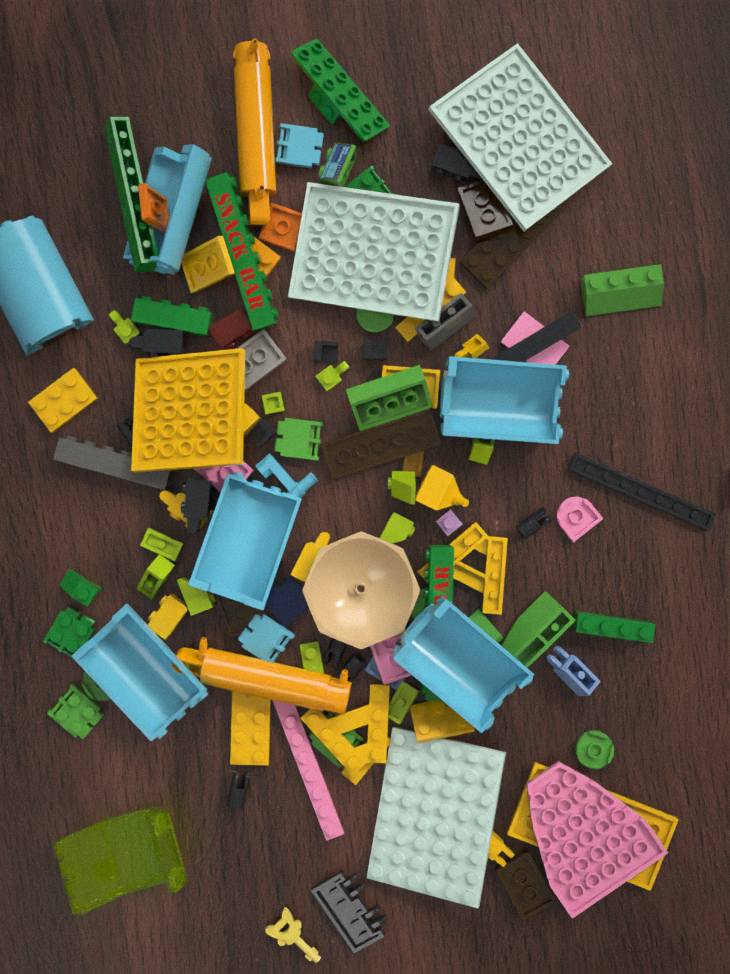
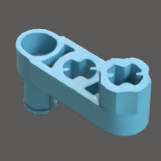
(270, 465)

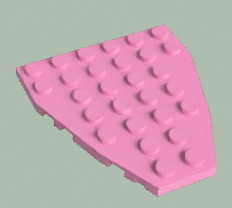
(587, 837)

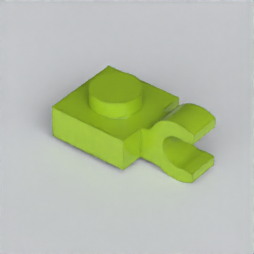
(125, 328)
(331, 377)

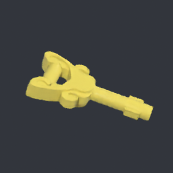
(291, 935)

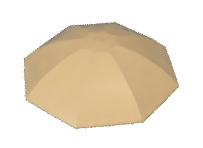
(361, 590)

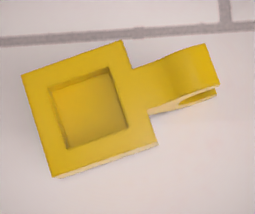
(473, 347)

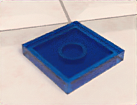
(287, 601)

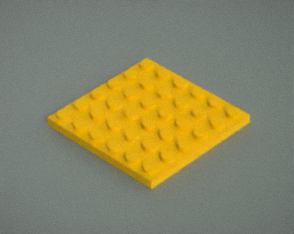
(189, 411)

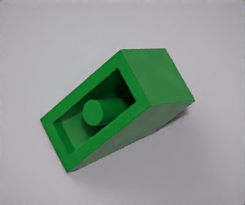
(80, 588)

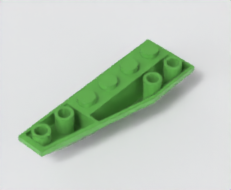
(537, 629)

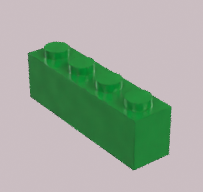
(172, 317)
(613, 626)

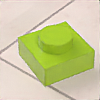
(273, 403)

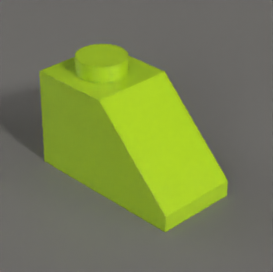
(481, 450)
(403, 486)
(397, 529)
(155, 576)
(196, 599)

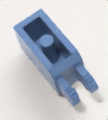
(573, 672)

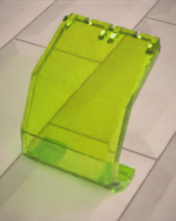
(120, 858)

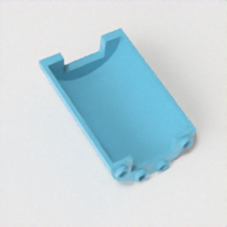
(180, 181)
(36, 285)
(502, 400)
(245, 541)
(460, 663)
(138, 673)

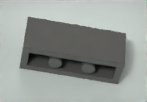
(452, 318)

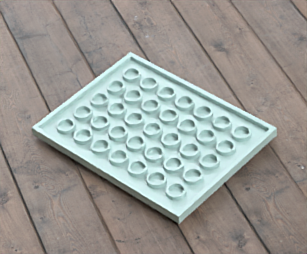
(520, 137)
(373, 251)
(436, 817)

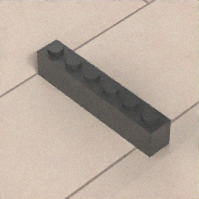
(107, 462)

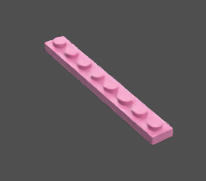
(309, 770)

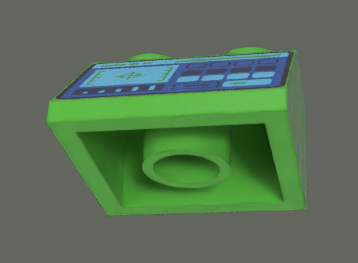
(338, 165)

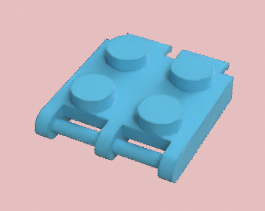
(299, 146)
(265, 637)

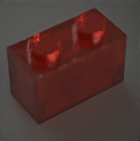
(231, 329)

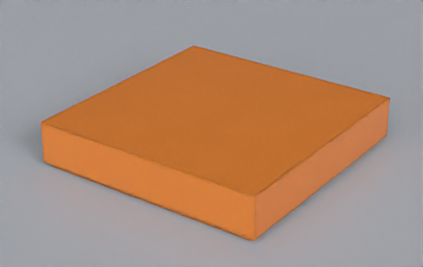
(153, 208)
(283, 227)

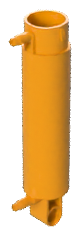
(255, 128)
(266, 678)

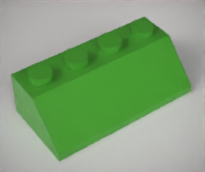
(622, 290)
(389, 398)

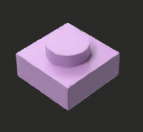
(448, 522)

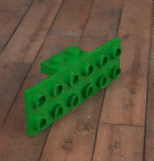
(336, 92)

